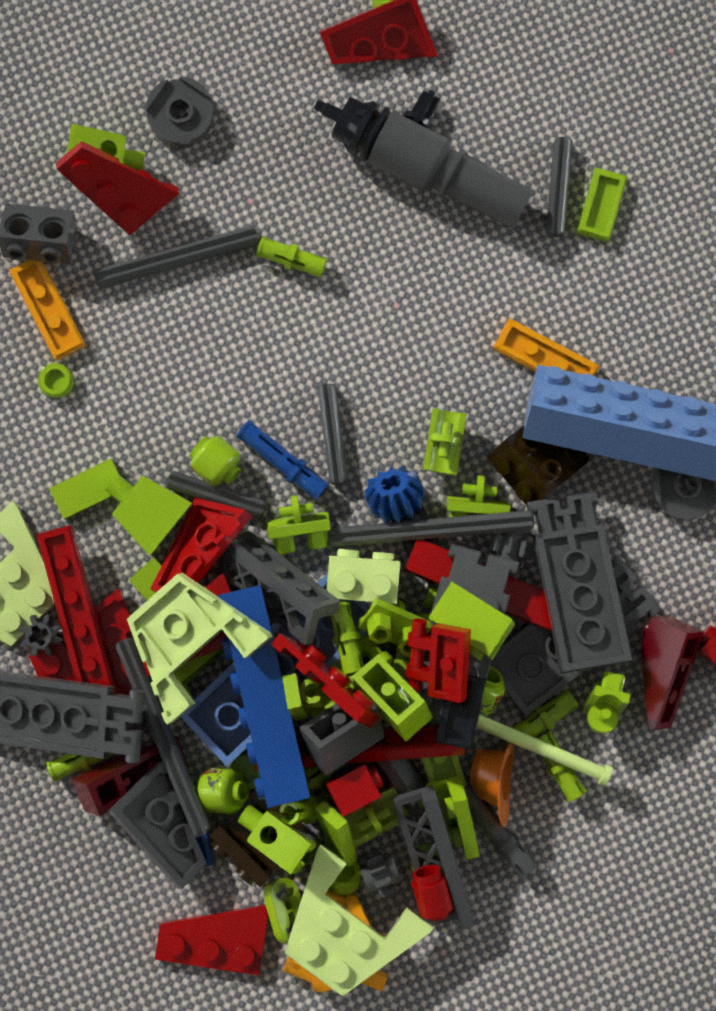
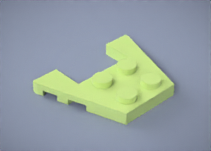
(22, 578)
(177, 626)
(338, 943)

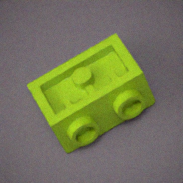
(457, 815)

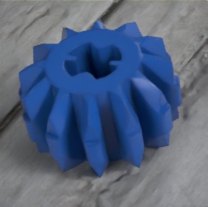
(395, 494)

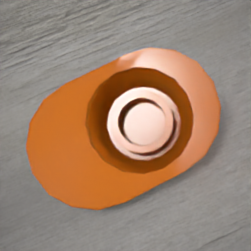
(492, 778)

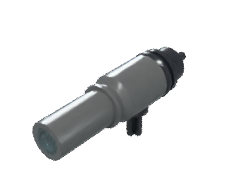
(424, 159)

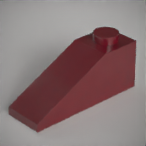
(666, 664)
(111, 780)

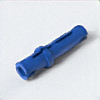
(281, 459)

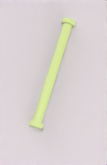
(601, 773)

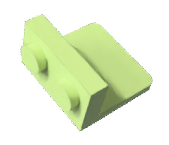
(363, 577)

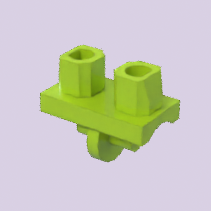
(444, 442)
(465, 506)
(284, 529)
(389, 623)
(606, 703)
(374, 818)

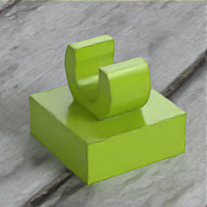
(297, 698)

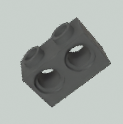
(38, 234)

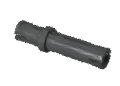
(502, 838)

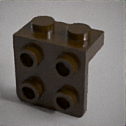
(534, 466)
(231, 842)

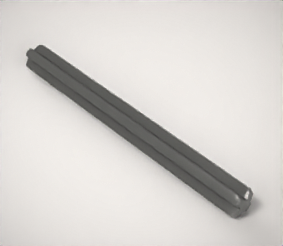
(431, 528)
(164, 739)

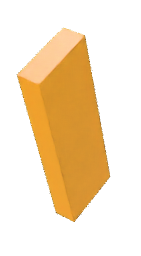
(47, 308)
(532, 348)

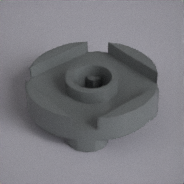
(182, 131)
(673, 501)

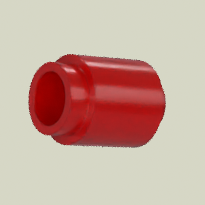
(432, 893)

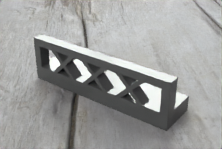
(280, 576)
(441, 843)

